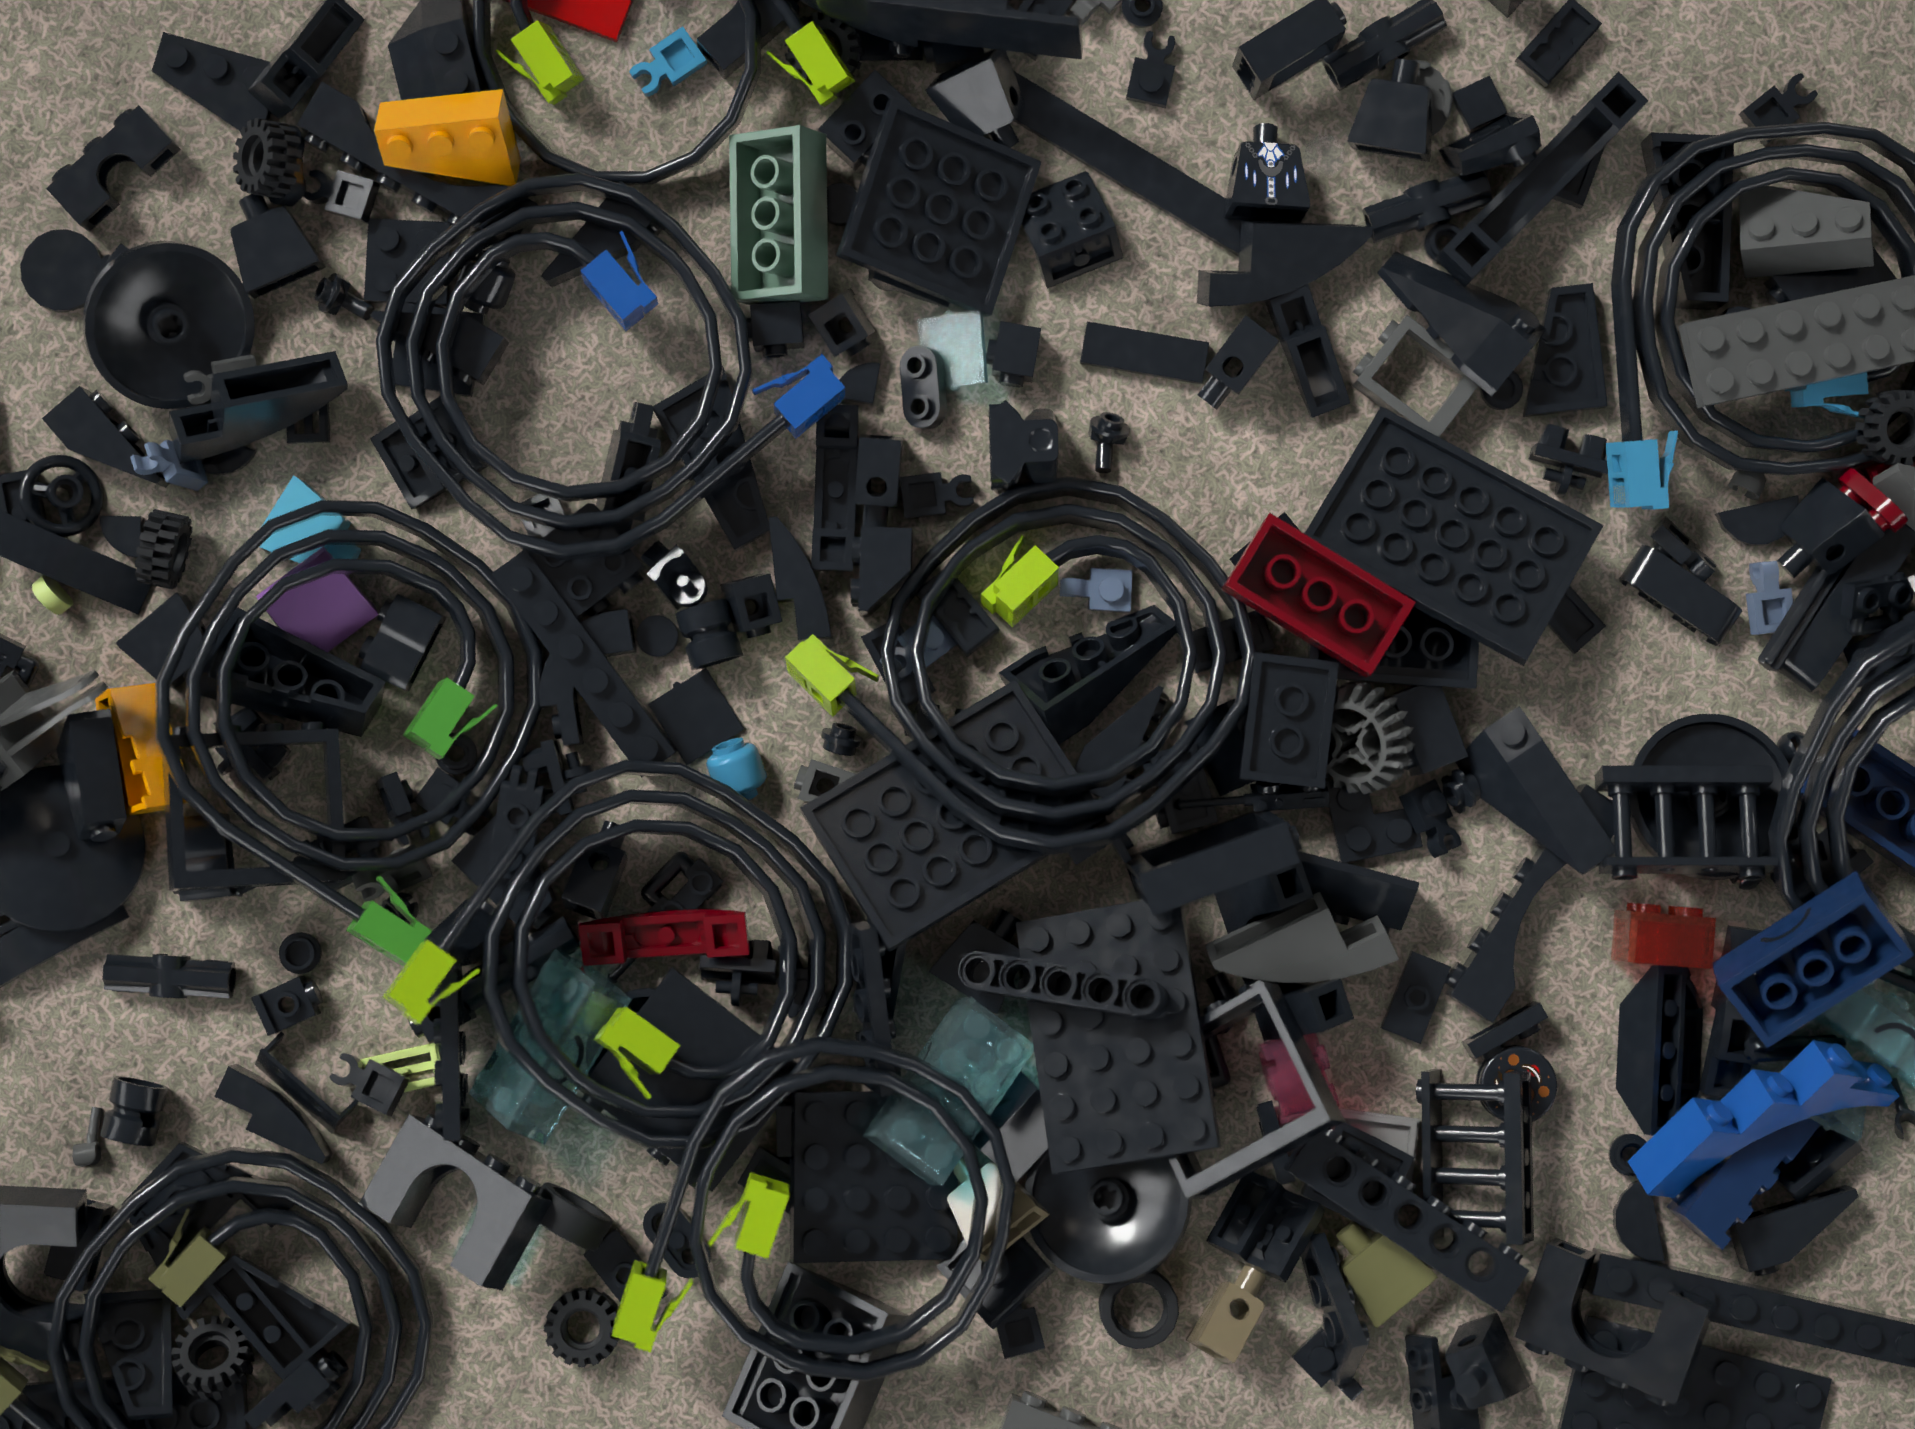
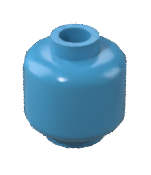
(737, 766)

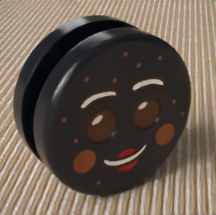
(1520, 1059)

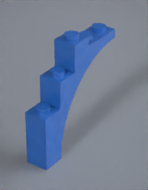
(1764, 1101)

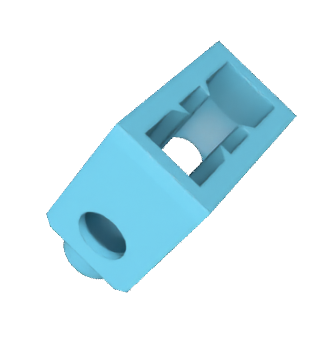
(296, 496)

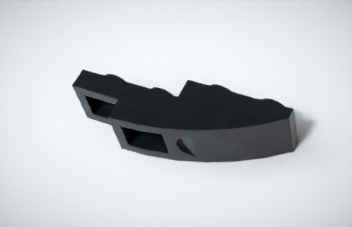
(1724, 1057)

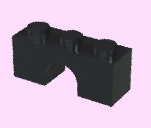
(83, 185)

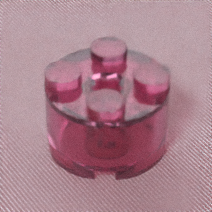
(1285, 1080)

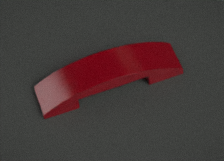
(664, 934)

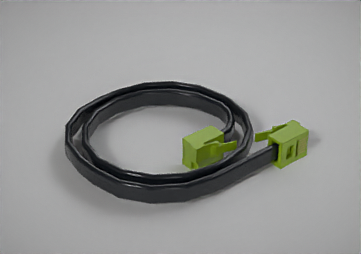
(766, 1206)

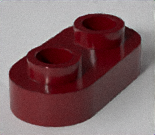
(1877, 504)

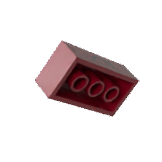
(1318, 595)

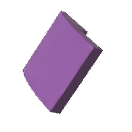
(322, 610)

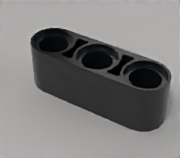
(1681, 593)

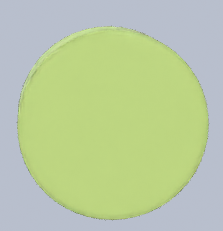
(51, 595)

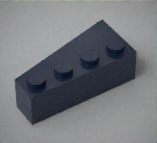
(1726, 1190)

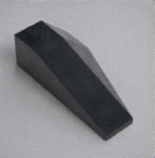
(1479, 326)

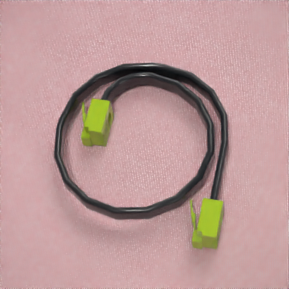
(557, 74)

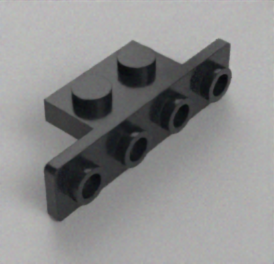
(1434, 1395)

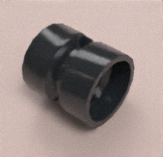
(709, 634)
(134, 1111)

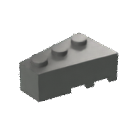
(1802, 232)

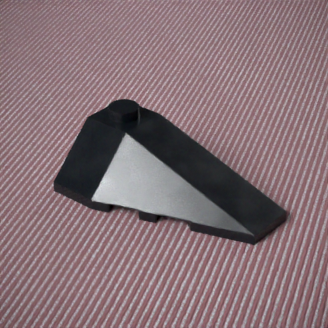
(1085, 678)
(1534, 792)

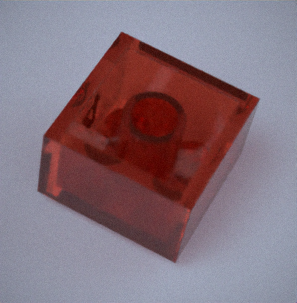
(1668, 939)

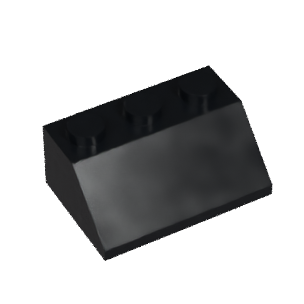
(1359, 891)

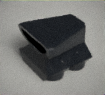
(1021, 446)

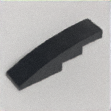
(71, 563)

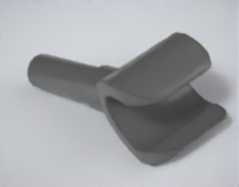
(90, 1152)

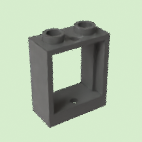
(1370, 364)

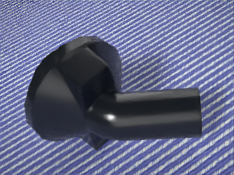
(333, 294)
(1107, 430)

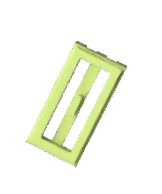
(430, 1048)

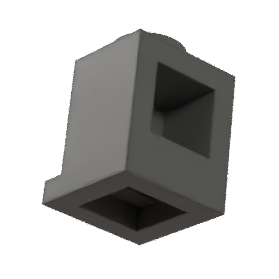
(808, 778)

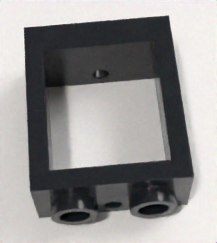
(1289, 46)

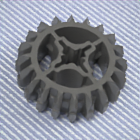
(1378, 738)

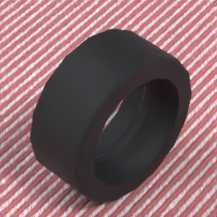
(574, 1218)
(1147, 1338)

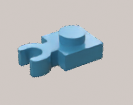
(674, 58)

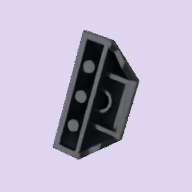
(435, 52)
(1659, 1046)

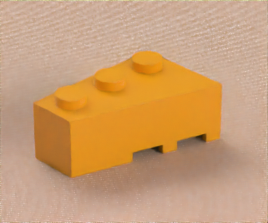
(451, 136)
(136, 746)

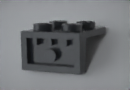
(1070, 229)

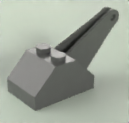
(26, 726)

